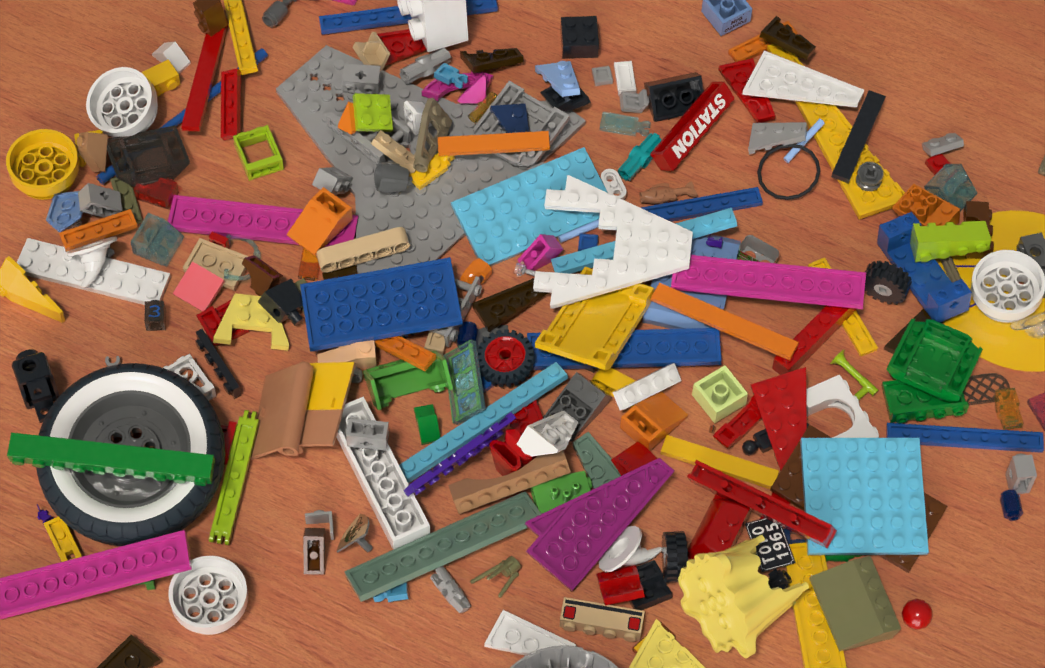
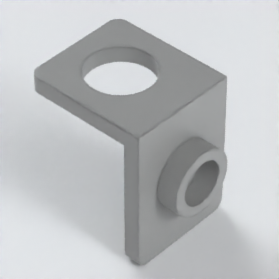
(320, 517)

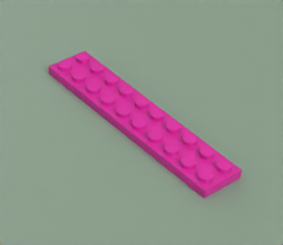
(242, 220)
(772, 281)
(94, 574)

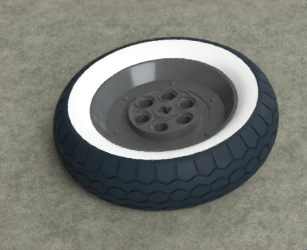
(119, 404)

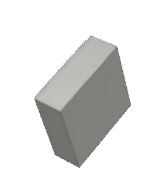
(602, 76)

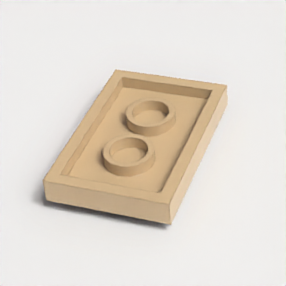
(216, 259)

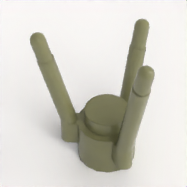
(507, 567)

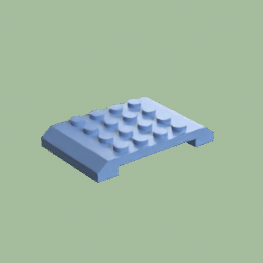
(665, 317)

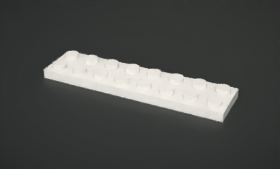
(115, 278)

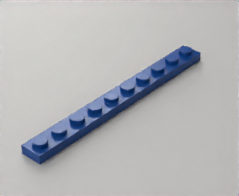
(387, 17)

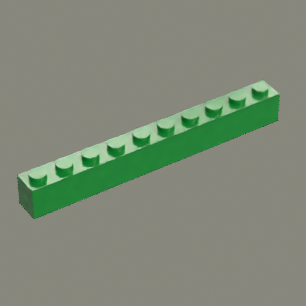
(111, 458)

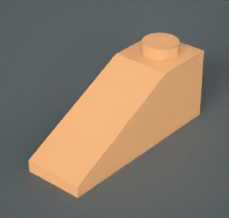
(360, 352)

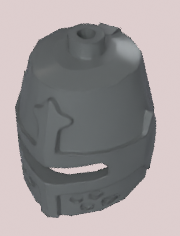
(391, 177)

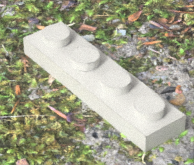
(646, 386)

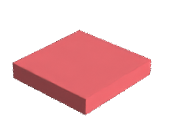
(198, 287)

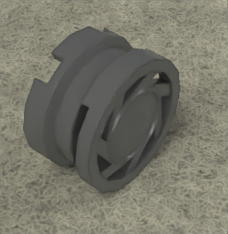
(869, 176)

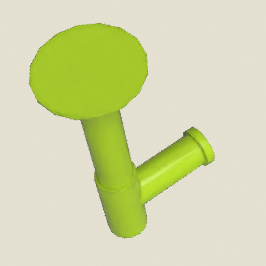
(866, 385)

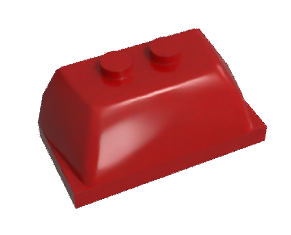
(719, 527)

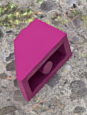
(541, 252)

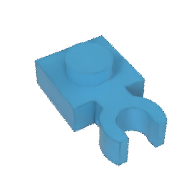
(449, 74)
(395, 594)

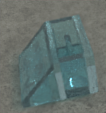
(952, 185)
(156, 240)

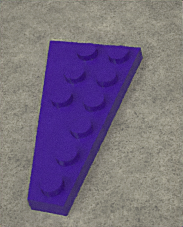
(460, 456)

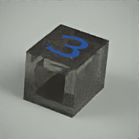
(155, 315)

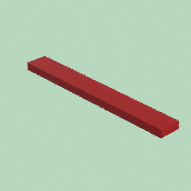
(203, 81)

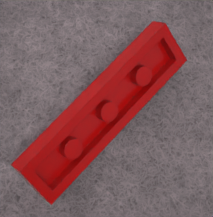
(230, 103)

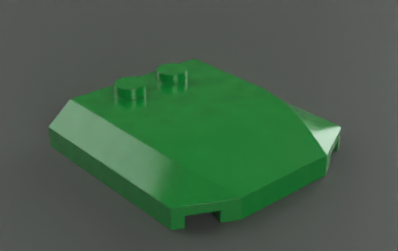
(934, 359)

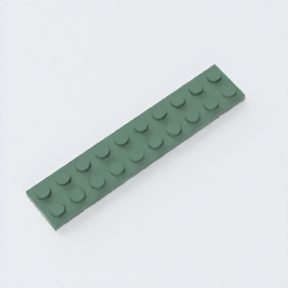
(441, 546)

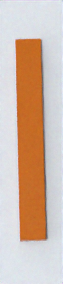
(724, 321)

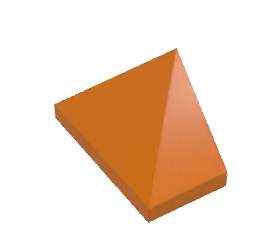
(347, 120)

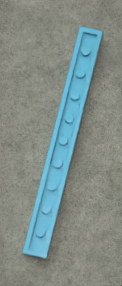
(699, 226)
(478, 424)

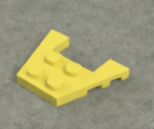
(248, 314)

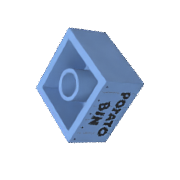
(726, 14)

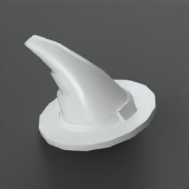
(93, 257)
(627, 551)

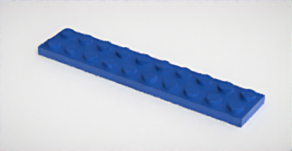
(649, 349)

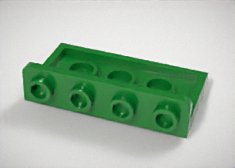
(910, 403)

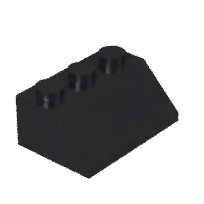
(673, 95)

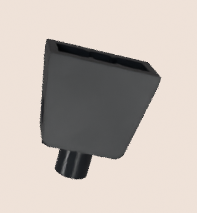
(283, 302)

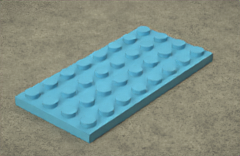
(512, 213)

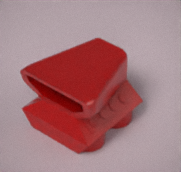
(508, 455)

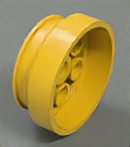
(33, 148)

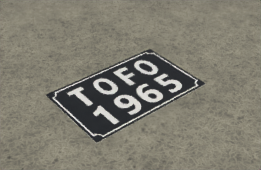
(775, 549)

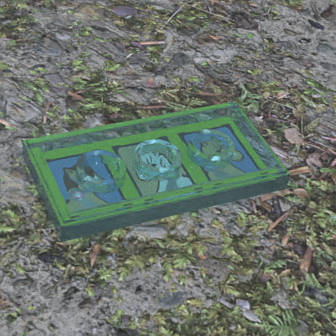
(467, 391)

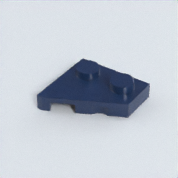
(511, 117)

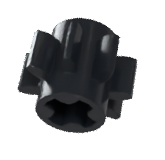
(779, 579)

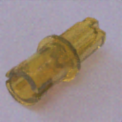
(482, 107)

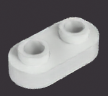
(616, 185)

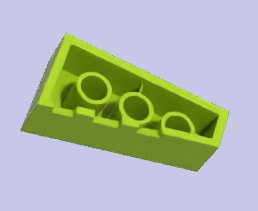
(948, 240)

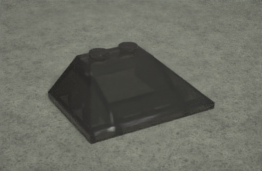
(148, 156)

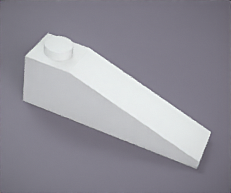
(548, 435)

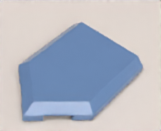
(64, 210)

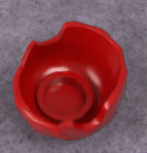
(917, 614)

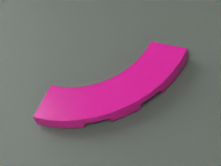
(437, 89)

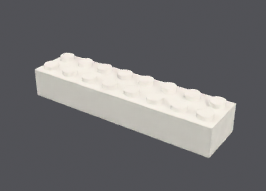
(383, 483)

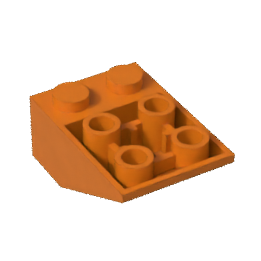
(926, 207)
(320, 221)
(652, 419)

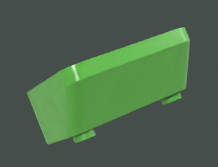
(402, 378)

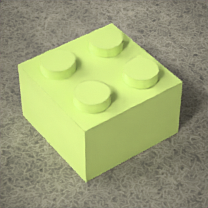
(719, 394)

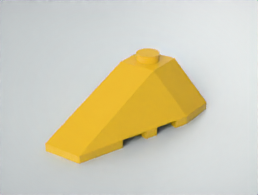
(20, 290)

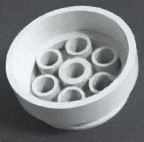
(104, 96)
(1017, 268)
(219, 573)

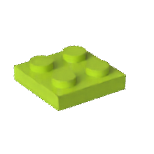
(372, 112)

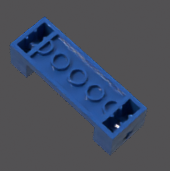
(928, 280)

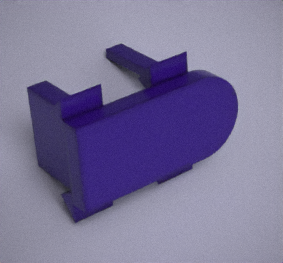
(714, 243)
(43, 515)

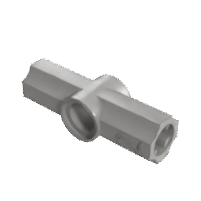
(425, 65)

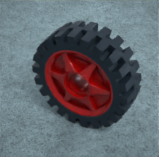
(509, 370)

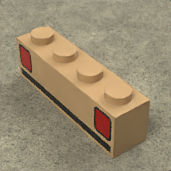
(601, 619)

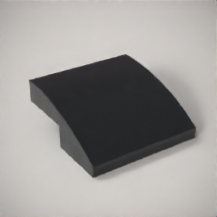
(565, 103)
(653, 585)

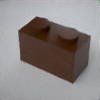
(210, 16)

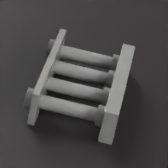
(363, 143)
(473, 290)

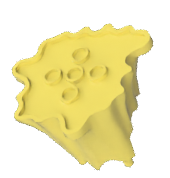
(732, 597)

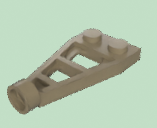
(433, 114)

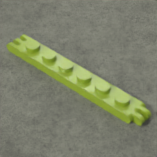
(234, 478)

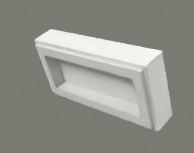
(624, 77)

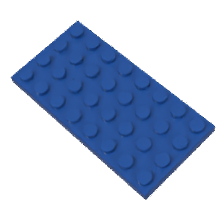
(380, 304)

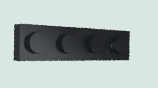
(221, 370)

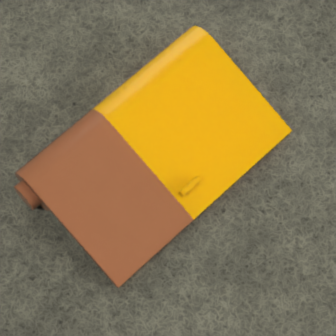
(326, 403)

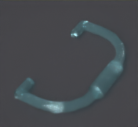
(257, 253)

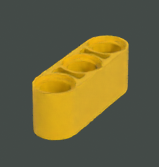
(611, 380)

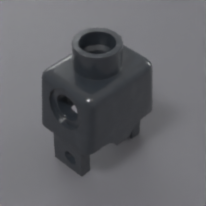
(35, 381)

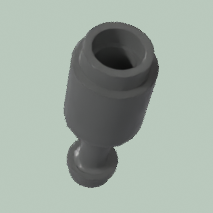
(276, 12)

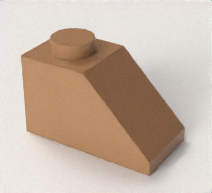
(93, 150)

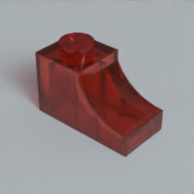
(158, 193)

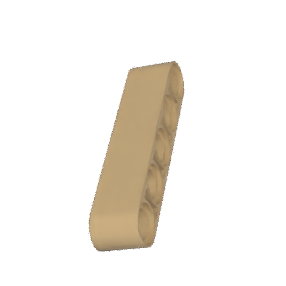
(363, 249)

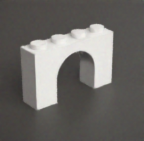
(836, 394)

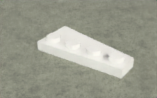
(521, 636)

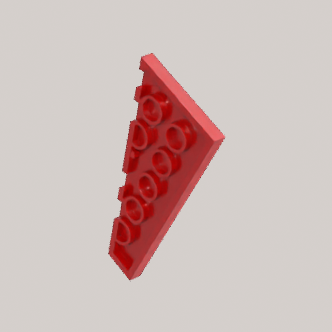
(783, 411)

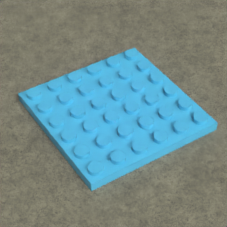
(867, 493)

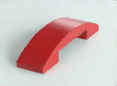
(739, 426)

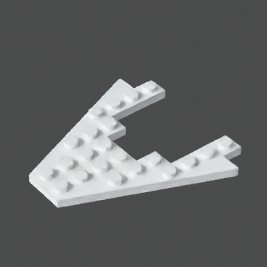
(643, 249)

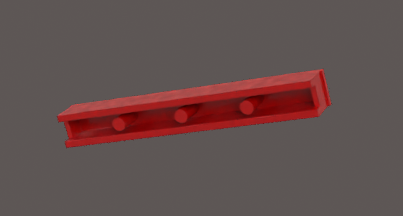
(762, 504)

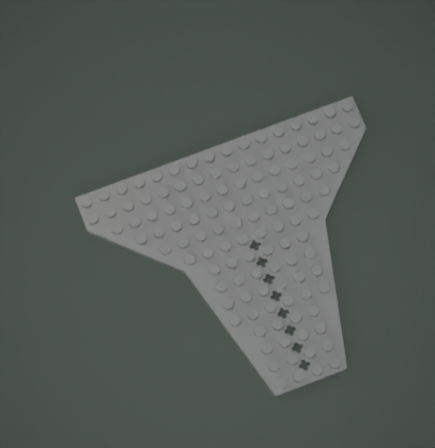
(424, 212)

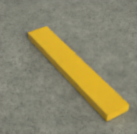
(240, 36)
(853, 325)
(726, 463)

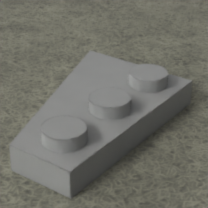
(772, 134)

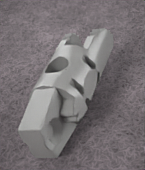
(450, 590)

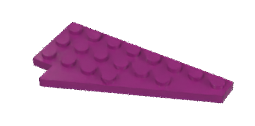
(584, 528)

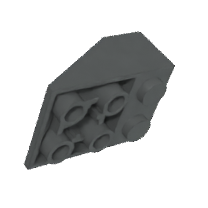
(580, 400)

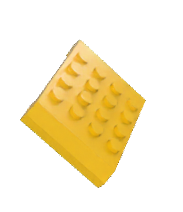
(596, 327)

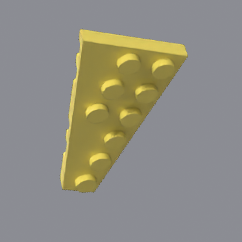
(663, 651)

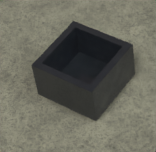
(579, 37)

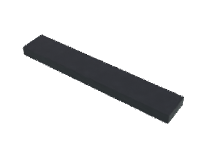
(858, 136)

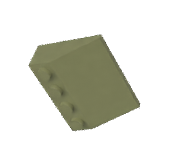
(855, 604)

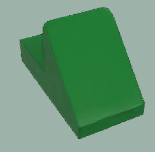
(427, 424)

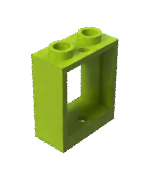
(264, 166)

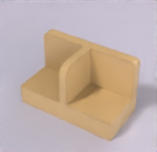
(373, 51)

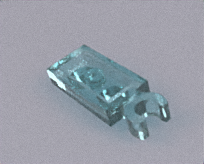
(623, 124)

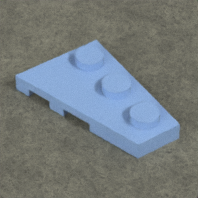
(560, 76)

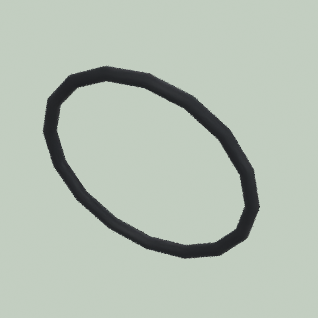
(793, 196)

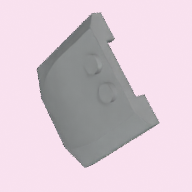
(539, 118)

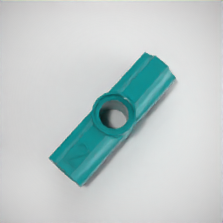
(639, 157)

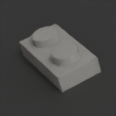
(942, 144)

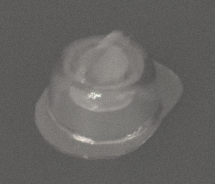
(1033, 325)

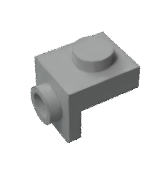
(634, 102)

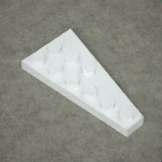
(791, 81)

